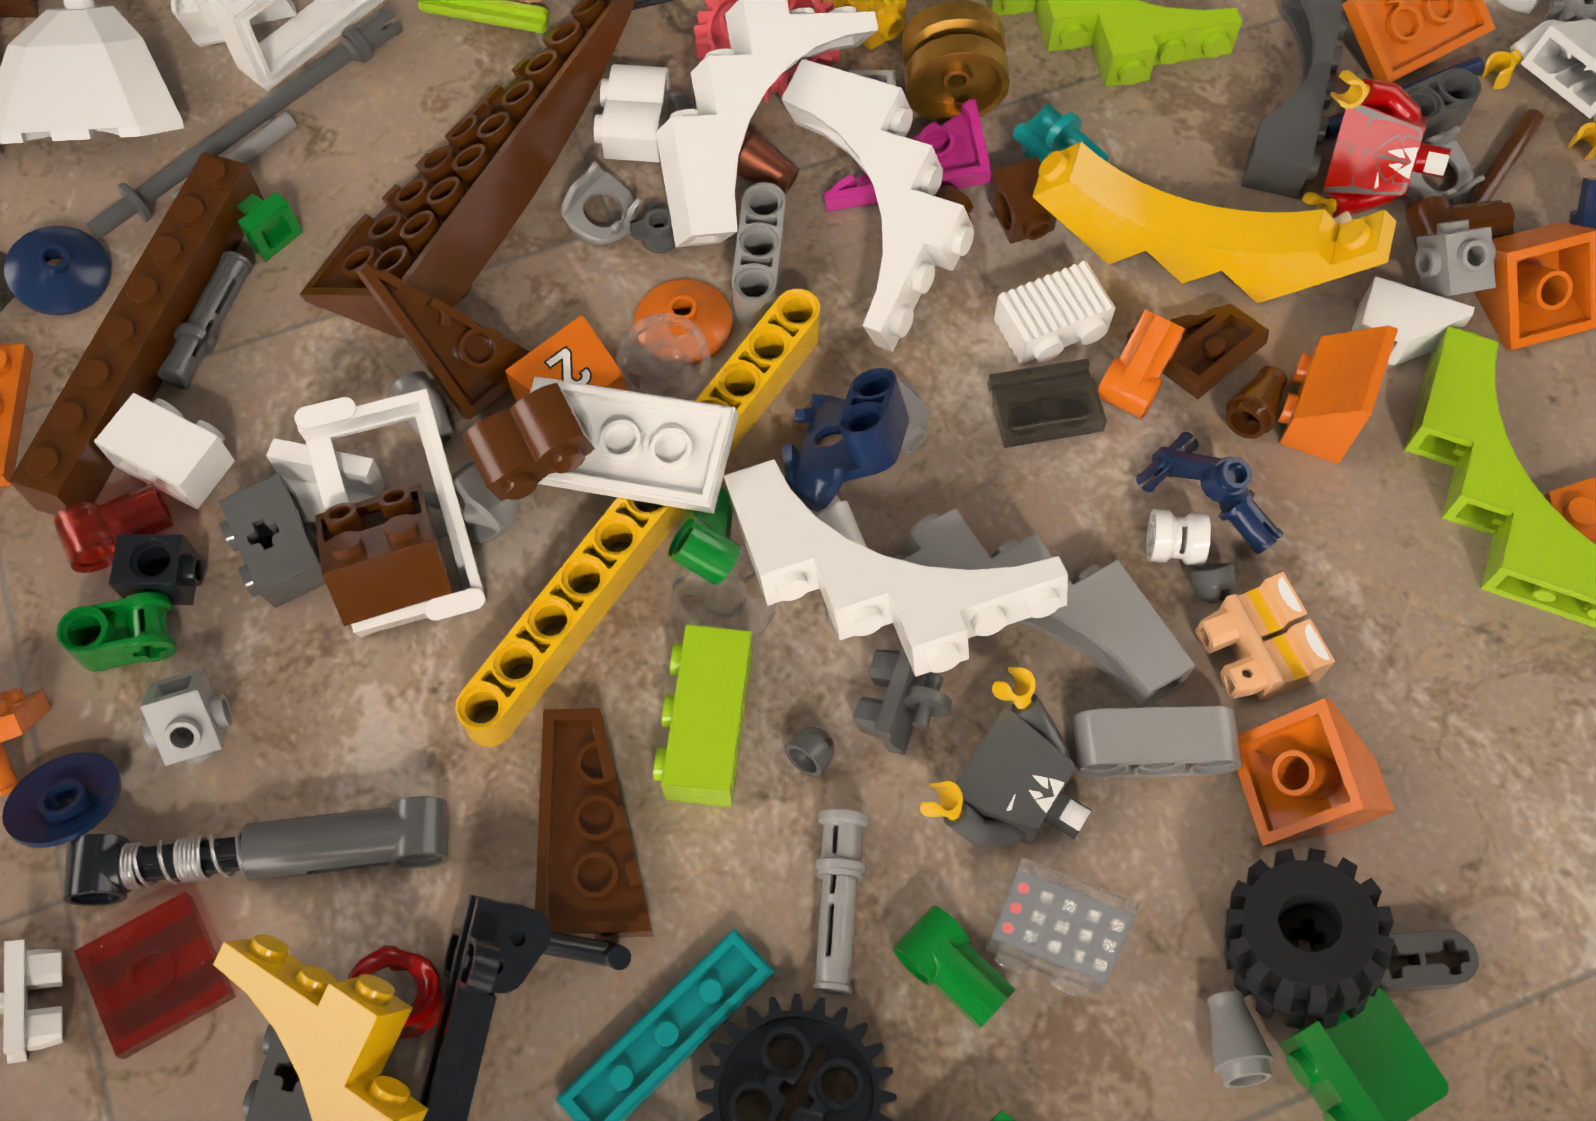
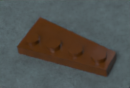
(585, 848)

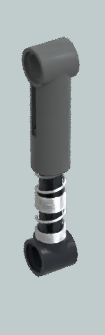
(404, 835)

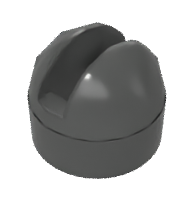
(1214, 581)
(810, 751)

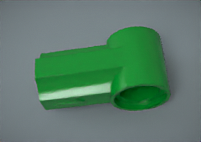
(705, 542)
(941, 955)

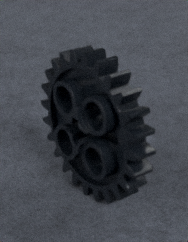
(748, 1070)

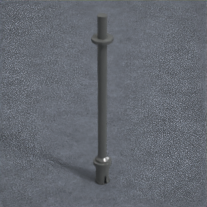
(355, 45)

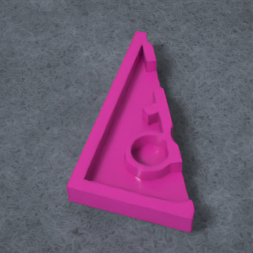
(958, 148)

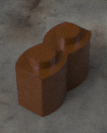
(528, 443)

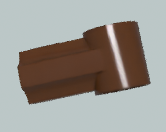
(1437, 209)

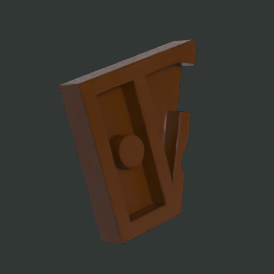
(1212, 347)

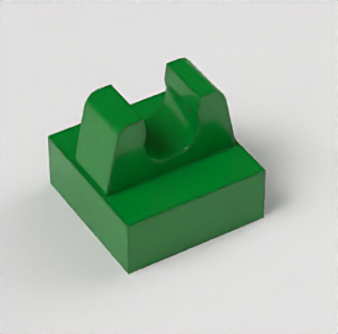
(268, 224)

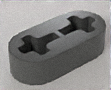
(1426, 976)

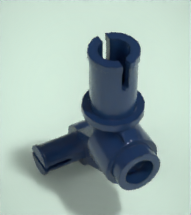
(1221, 481)

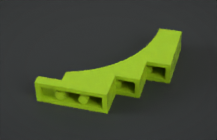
(1533, 548)

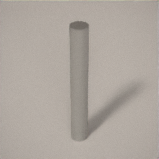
(260, 140)

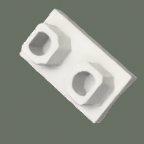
(32, 1028)

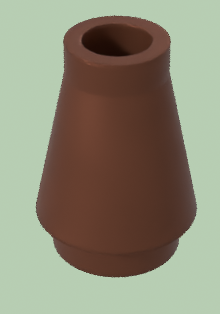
(763, 163)

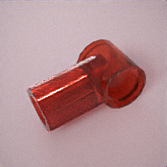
(92, 529)

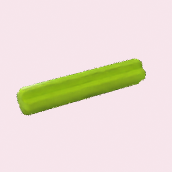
(492, 12)

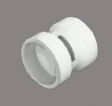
(1178, 537)

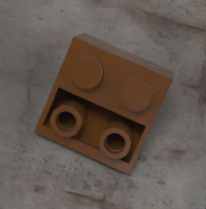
(381, 554)

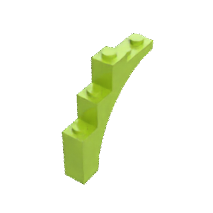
(1129, 33)

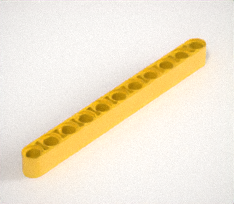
(626, 523)

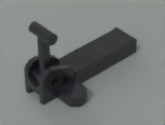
(483, 958)

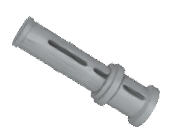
(840, 871)

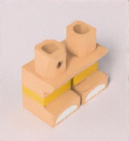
(1268, 640)

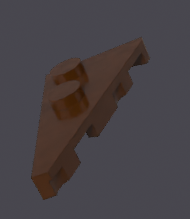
(456, 350)

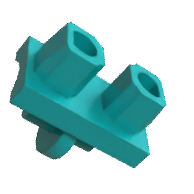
(1052, 132)

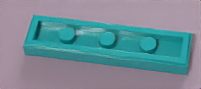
(668, 1033)

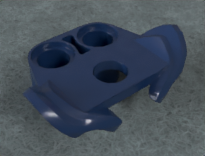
(872, 432)

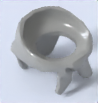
(592, 183)
(1419, 189)
(480, 506)

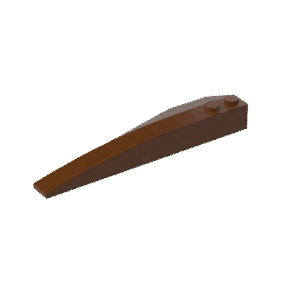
(476, 187)

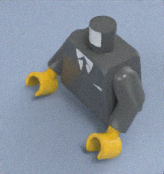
(1012, 777)

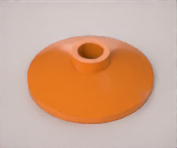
(706, 307)

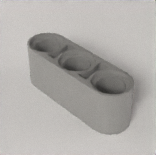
(759, 232)
(1156, 741)

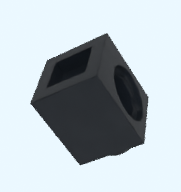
(141, 555)

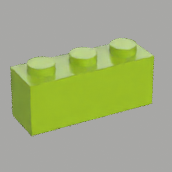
(705, 716)

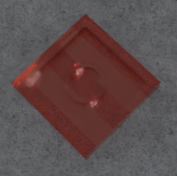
(153, 975)

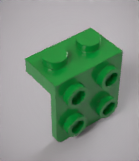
(1365, 1066)

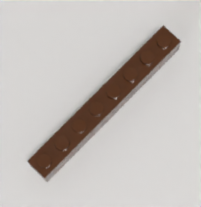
(135, 336)

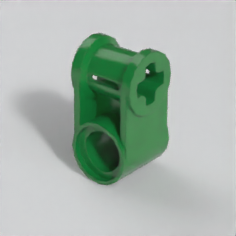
(129, 632)

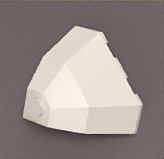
(81, 74)

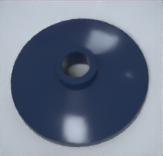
(58, 288)
(61, 800)

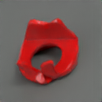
(429, 995)

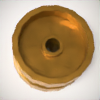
(953, 57)

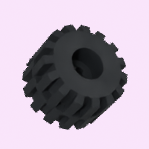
(1313, 905)

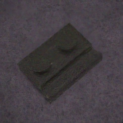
(1046, 403)

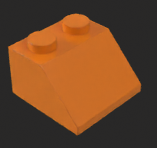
(1542, 284)
(1335, 391)

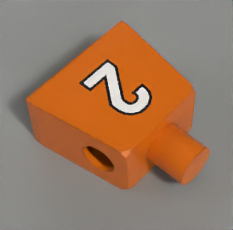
(570, 356)

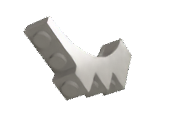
(1103, 615)

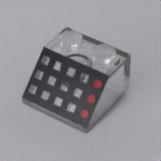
(1060, 928)

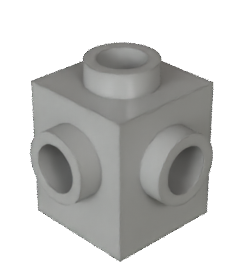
(1456, 259)
(185, 718)

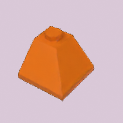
(1309, 776)

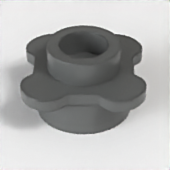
(655, 239)

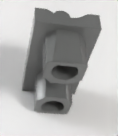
(907, 702)

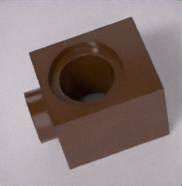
(1013, 202)

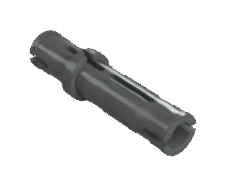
(197, 335)

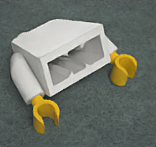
(1564, 60)

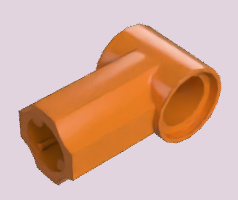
(1135, 375)

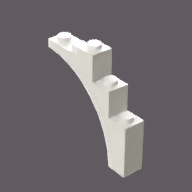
(704, 143)
(917, 227)
(865, 590)

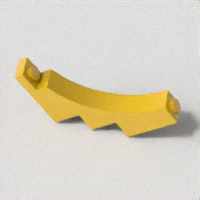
(1257, 250)

